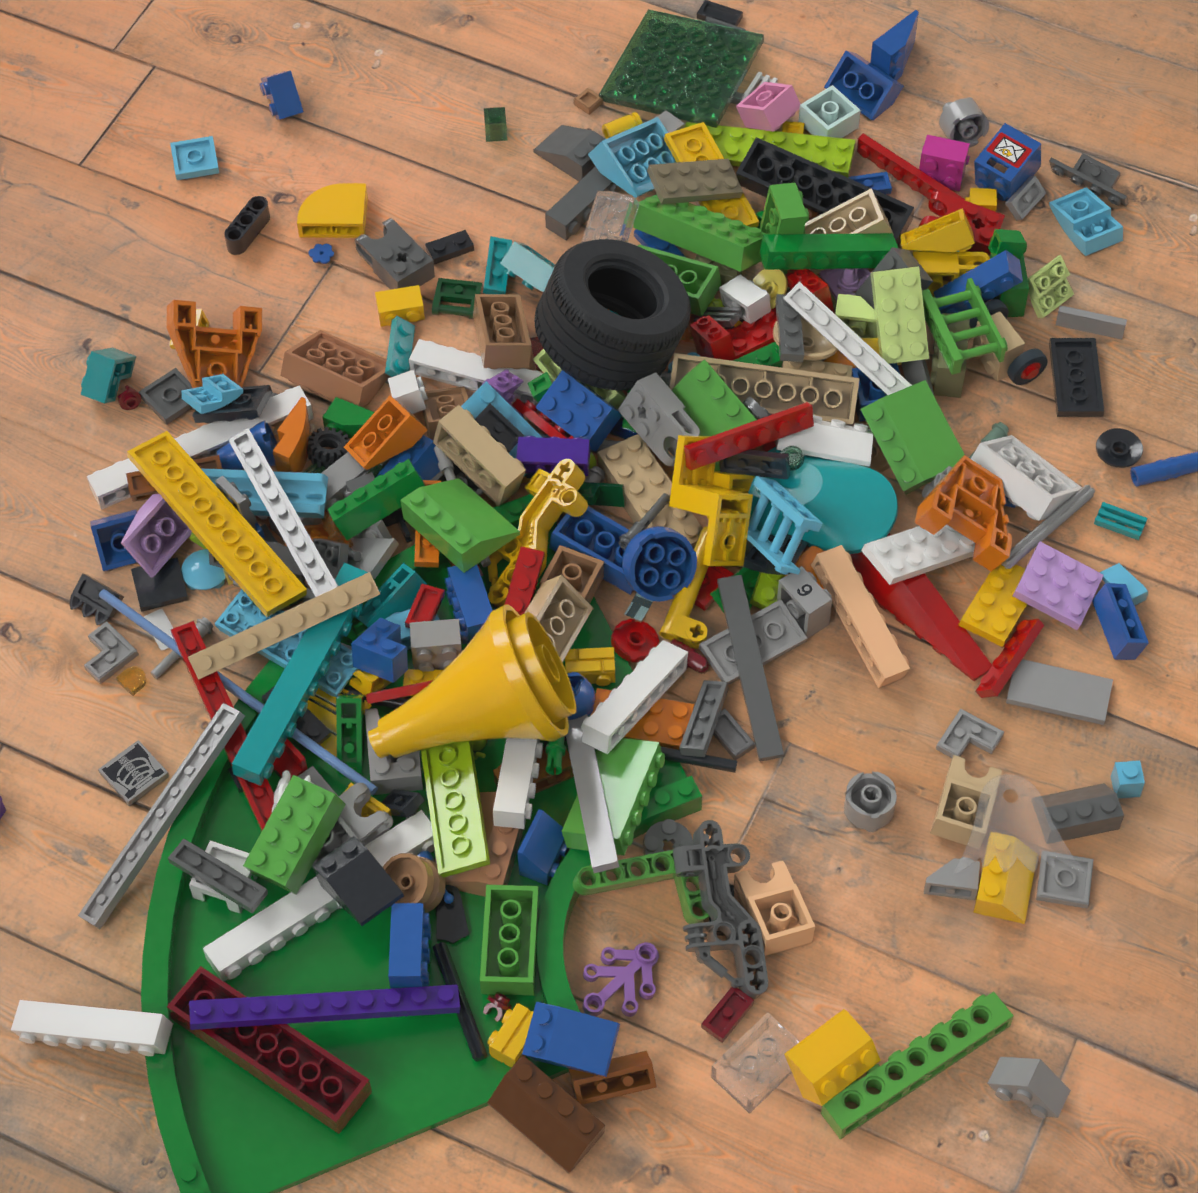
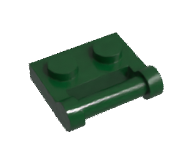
(456, 292)

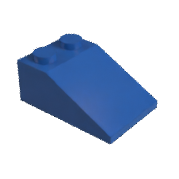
(894, 47)
(570, 1039)

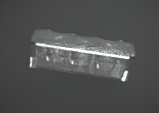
(611, 217)

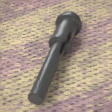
(645, 521)

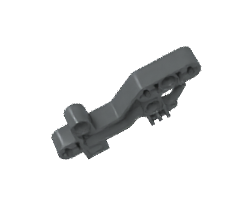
(726, 914)

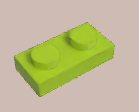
(765, 590)

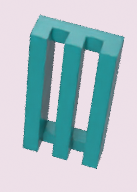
(1121, 518)

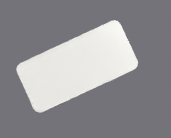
(161, 621)

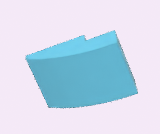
(1087, 221)

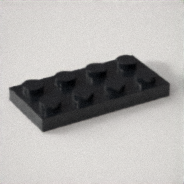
(1076, 377)

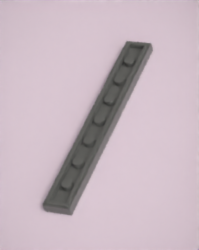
(750, 668)

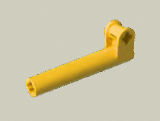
(677, 621)

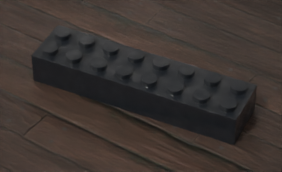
(820, 187)

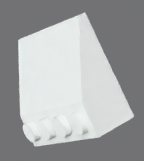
(1026, 476)

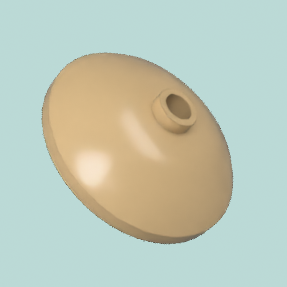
(815, 344)

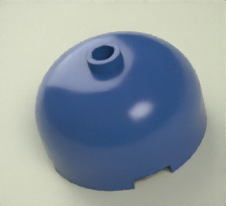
(659, 563)

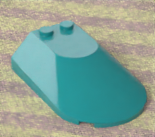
(847, 498)

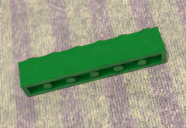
(825, 250)

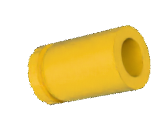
(620, 125)

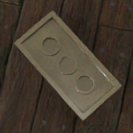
(694, 181)

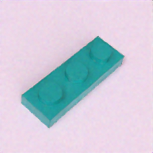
(495, 277)
(399, 347)

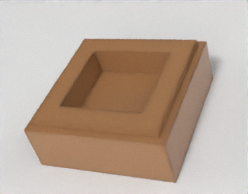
(588, 101)

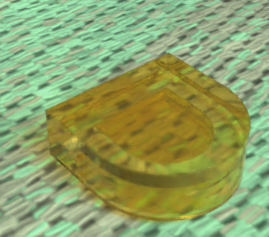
(132, 679)

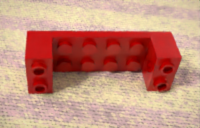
(717, 343)

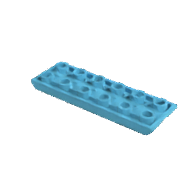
(304, 490)
(244, 614)

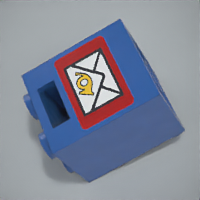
(1012, 150)

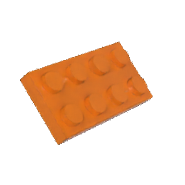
(662, 722)

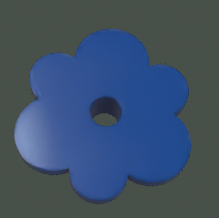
(321, 253)

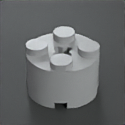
(963, 121)
(870, 801)

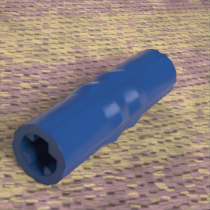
(1164, 469)

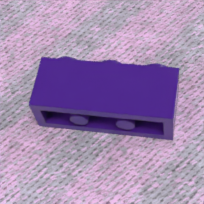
(547, 452)

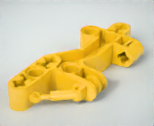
(552, 496)

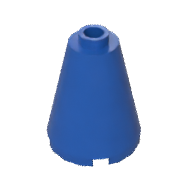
(265, 439)

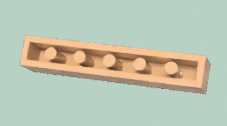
(860, 616)

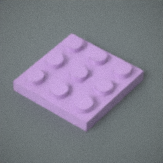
(1058, 585)

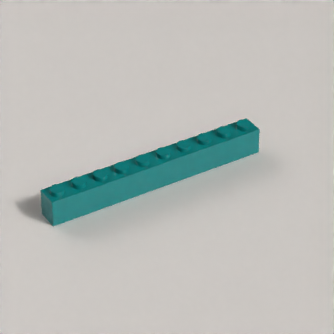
(293, 690)

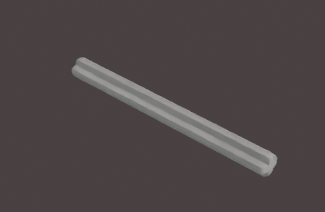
(1049, 525)

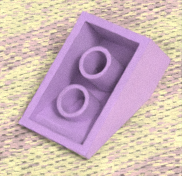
(155, 534)

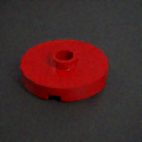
(634, 640)

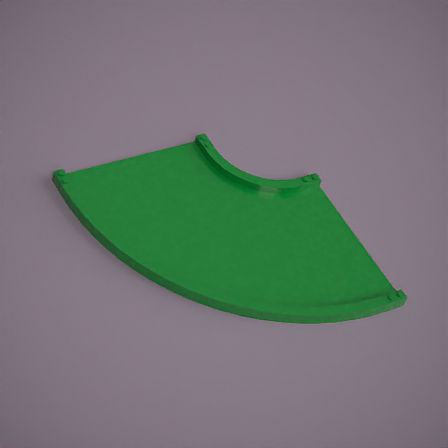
(239, 1133)

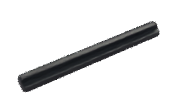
(465, 1016)

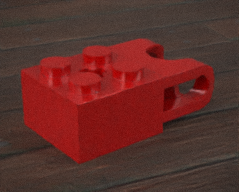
(981, 220)

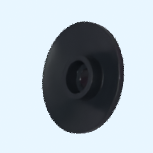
(1121, 441)

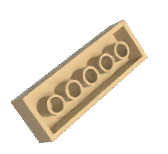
(644, 483)

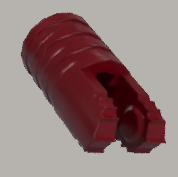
(694, 661)

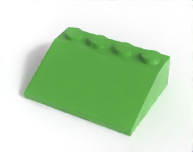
(710, 402)
(913, 435)
(457, 522)

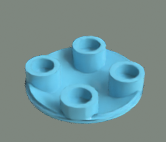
(200, 574)

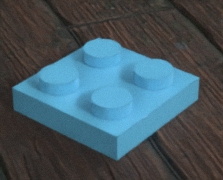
(194, 158)

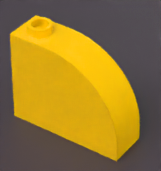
(334, 212)

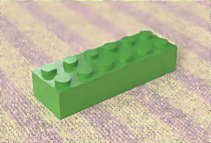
(701, 232)

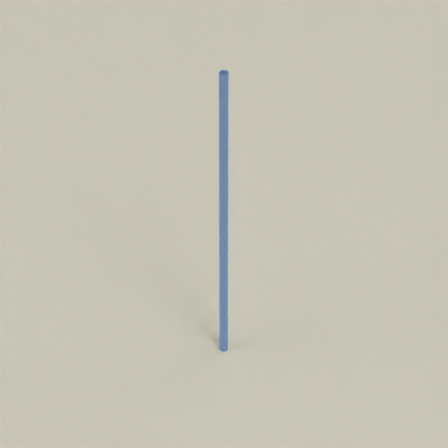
(238, 692)

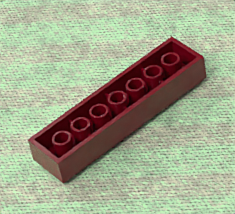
(278, 1057)

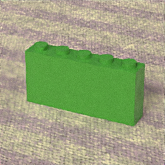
(627, 779)

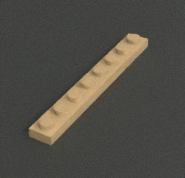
(283, 625)

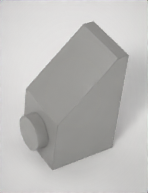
(957, 885)

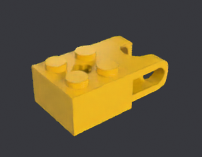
(947, 266)

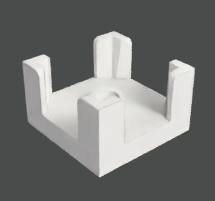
(233, 858)

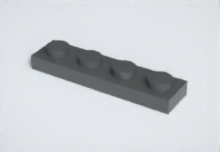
(789, 331)
(704, 718)
(218, 875)

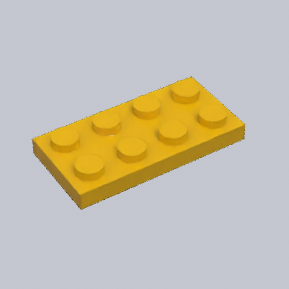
(994, 608)

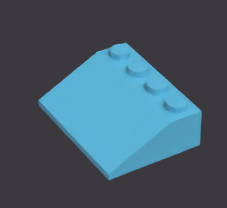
(629, 154)

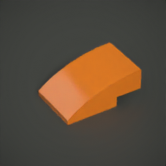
(293, 436)

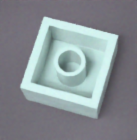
(829, 114)

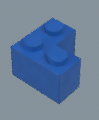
(283, 94)
(381, 651)

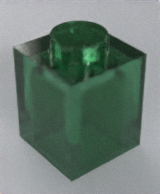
(495, 124)

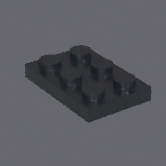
(246, 406)

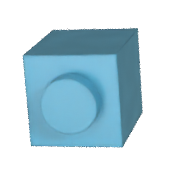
(1127, 779)

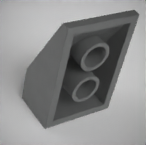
(569, 150)

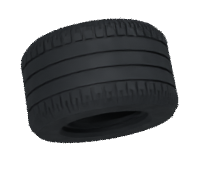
(596, 343)

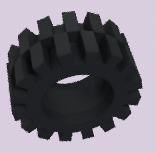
(326, 439)

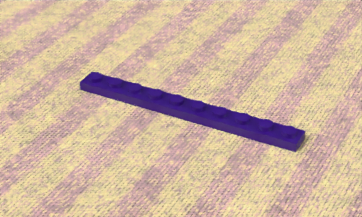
(324, 1007)

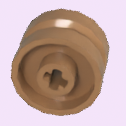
(416, 879)

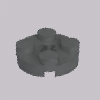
(665, 831)

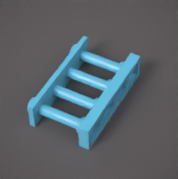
(792, 511)

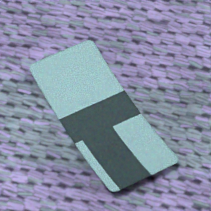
(638, 607)

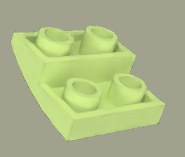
(1049, 287)

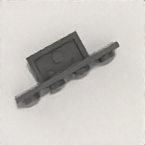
(1094, 175)

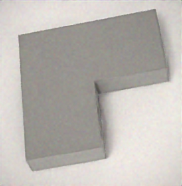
(114, 653)
(968, 729)

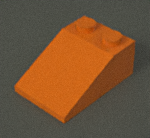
(385, 434)

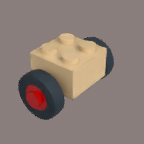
(1018, 365)

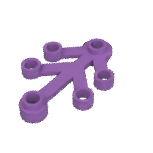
(622, 976)

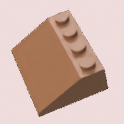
(335, 368)
(502, 850)

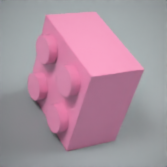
(768, 106)

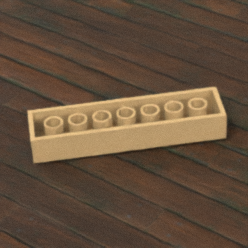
(780, 387)

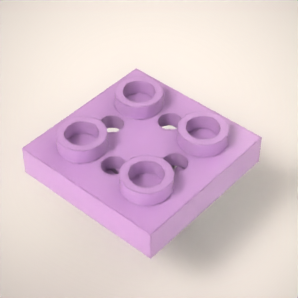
(845, 279)

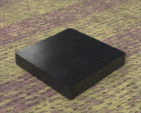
(161, 590)

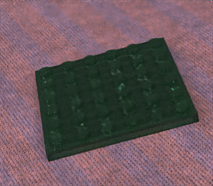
(682, 68)

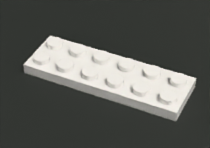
(917, 552)

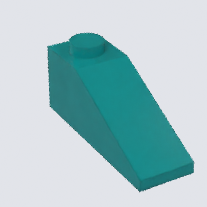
(395, 596)

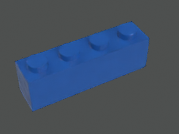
(992, 277)

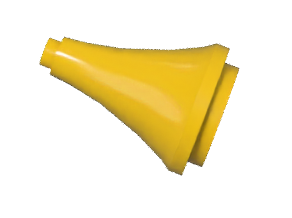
(496, 688)

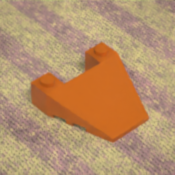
(213, 350)
(972, 504)

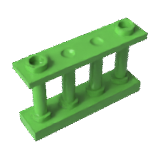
(947, 340)

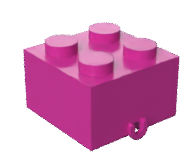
(945, 160)

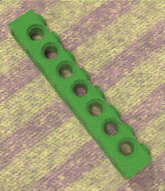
(845, 1120)

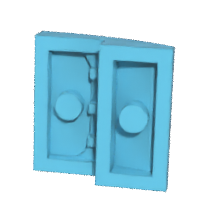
(214, 394)

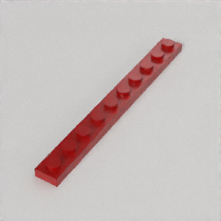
(213, 696)

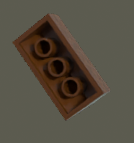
(546, 1114)

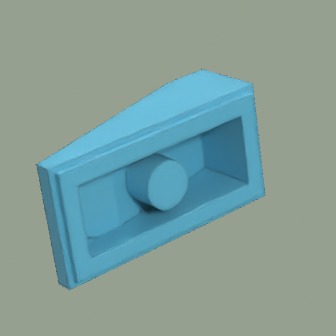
(1119, 575)

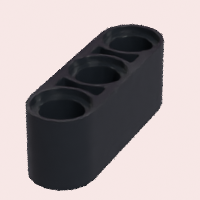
(247, 225)

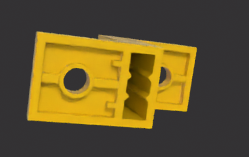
(726, 508)

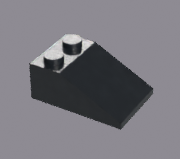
(357, 881)

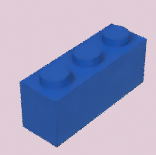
(1120, 621)

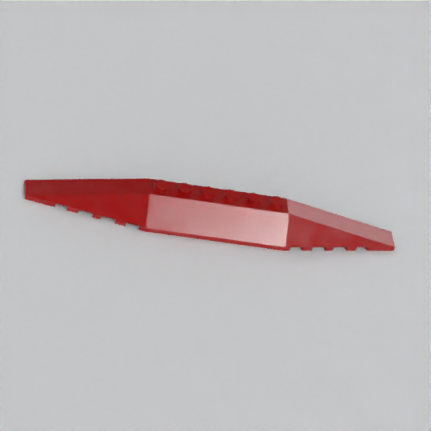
(924, 611)

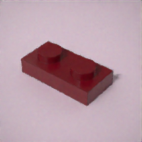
(727, 1014)

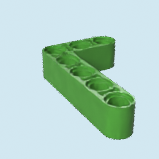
(649, 874)

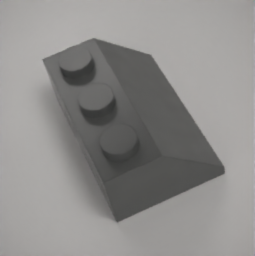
(1084, 811)

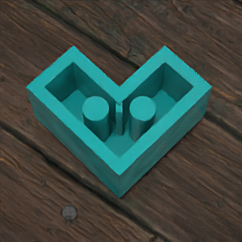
(104, 373)

